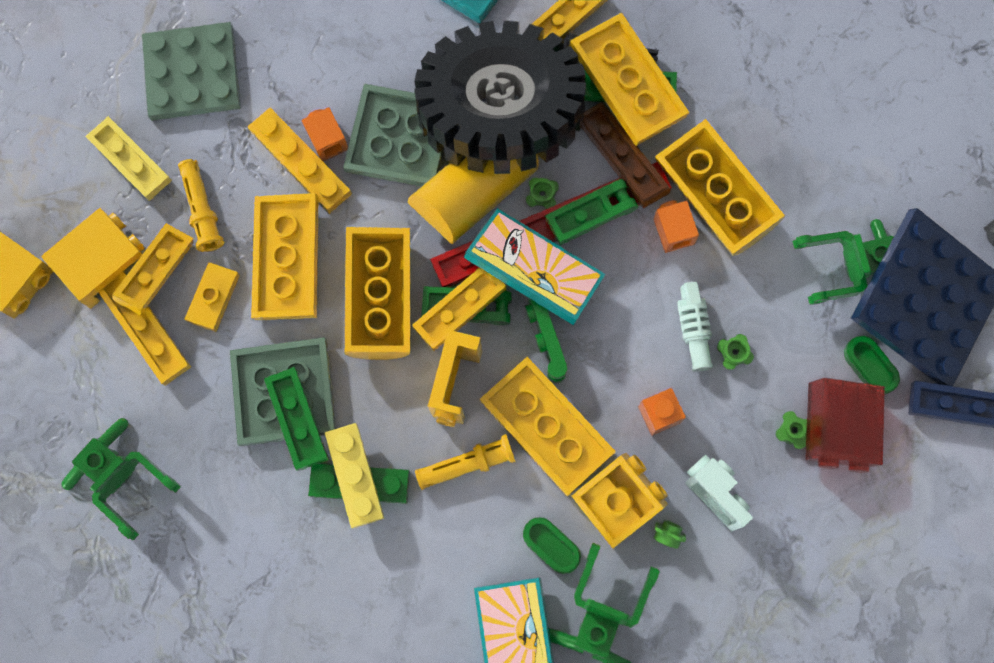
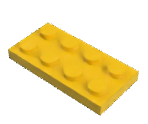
(629, 79)
(285, 257)
(547, 426)

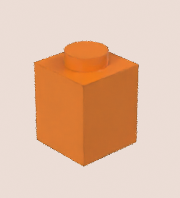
(325, 133)
(675, 225)
(661, 411)

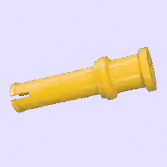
(202, 216)
(479, 458)

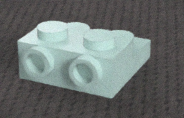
(712, 484)

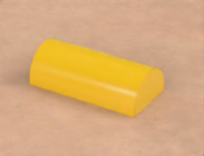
(720, 188)
(462, 197)
(377, 293)

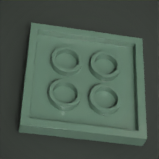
(190, 71)
(388, 139)
(253, 407)

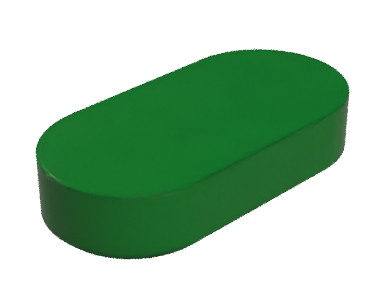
(871, 363)
(551, 545)

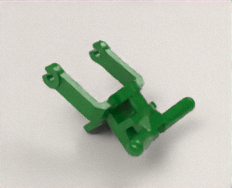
(859, 258)
(111, 473)
(601, 621)

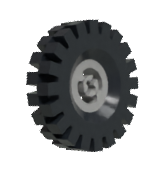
(498, 68)

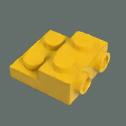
(621, 499)

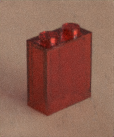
(845, 424)

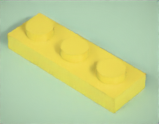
(128, 158)
(354, 475)

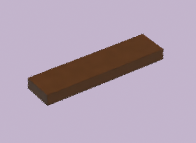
(624, 156)

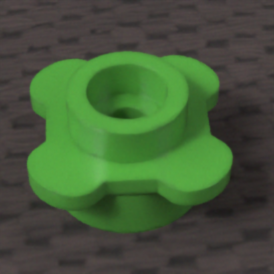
(536, 186)
(739, 343)
(785, 432)
(669, 534)

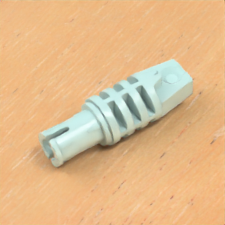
(695, 326)

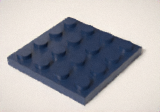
(928, 298)

